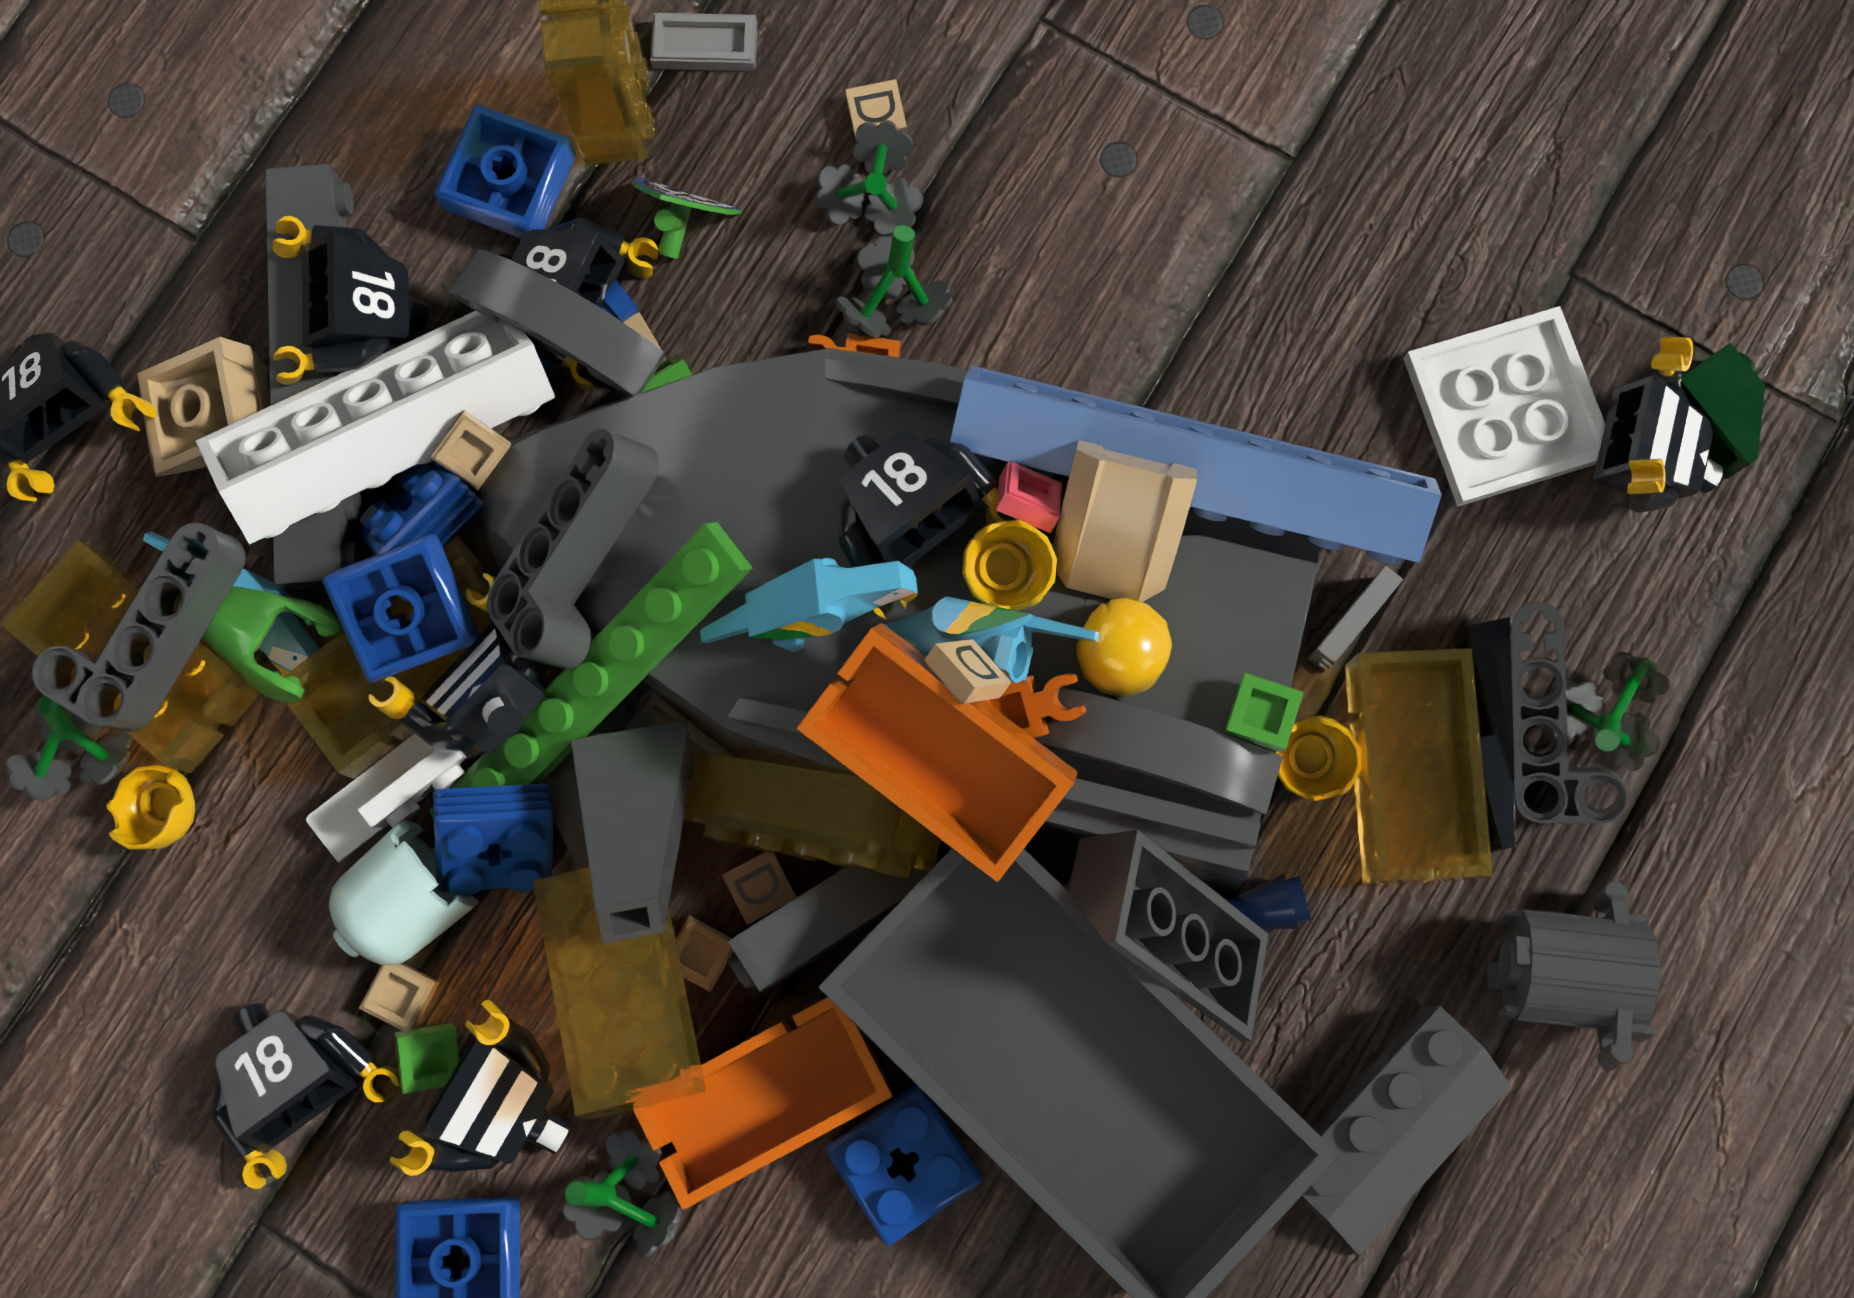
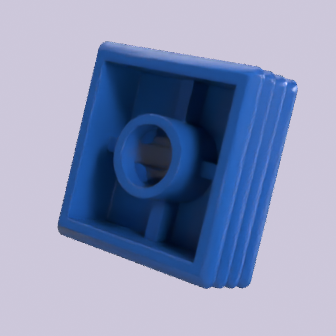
(494, 145)
(427, 504)
(390, 642)
(492, 837)
(897, 1202)
(435, 1228)

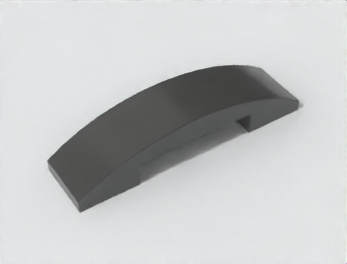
(558, 319)
(1166, 749)

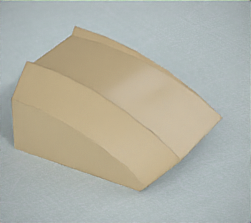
(197, 397)
(1121, 523)

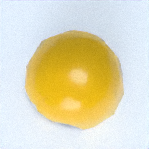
(1009, 565)
(1130, 647)
(1319, 759)
(151, 808)

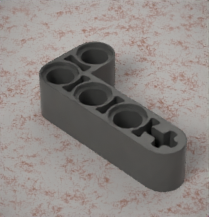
(566, 545)
(147, 621)
(1552, 711)

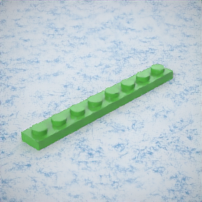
(616, 660)

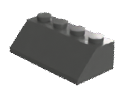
(1172, 926)
(1401, 1123)

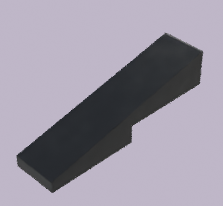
(1493, 687)

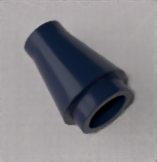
(1274, 904)

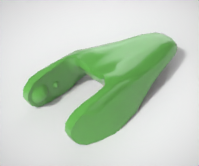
(243, 625)

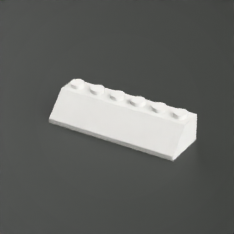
(371, 422)

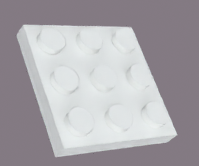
(1507, 405)

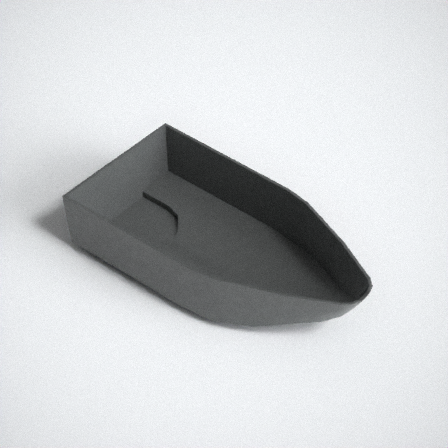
(765, 461)

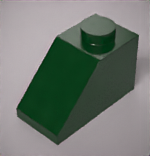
(1732, 398)

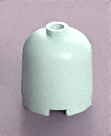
(391, 901)

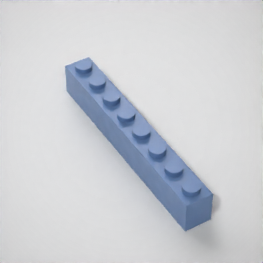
(1237, 472)

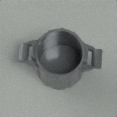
(1582, 972)

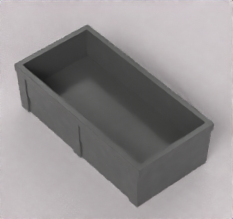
(1079, 1076)

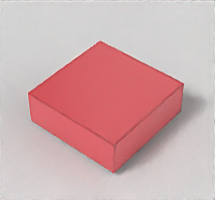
(1029, 496)

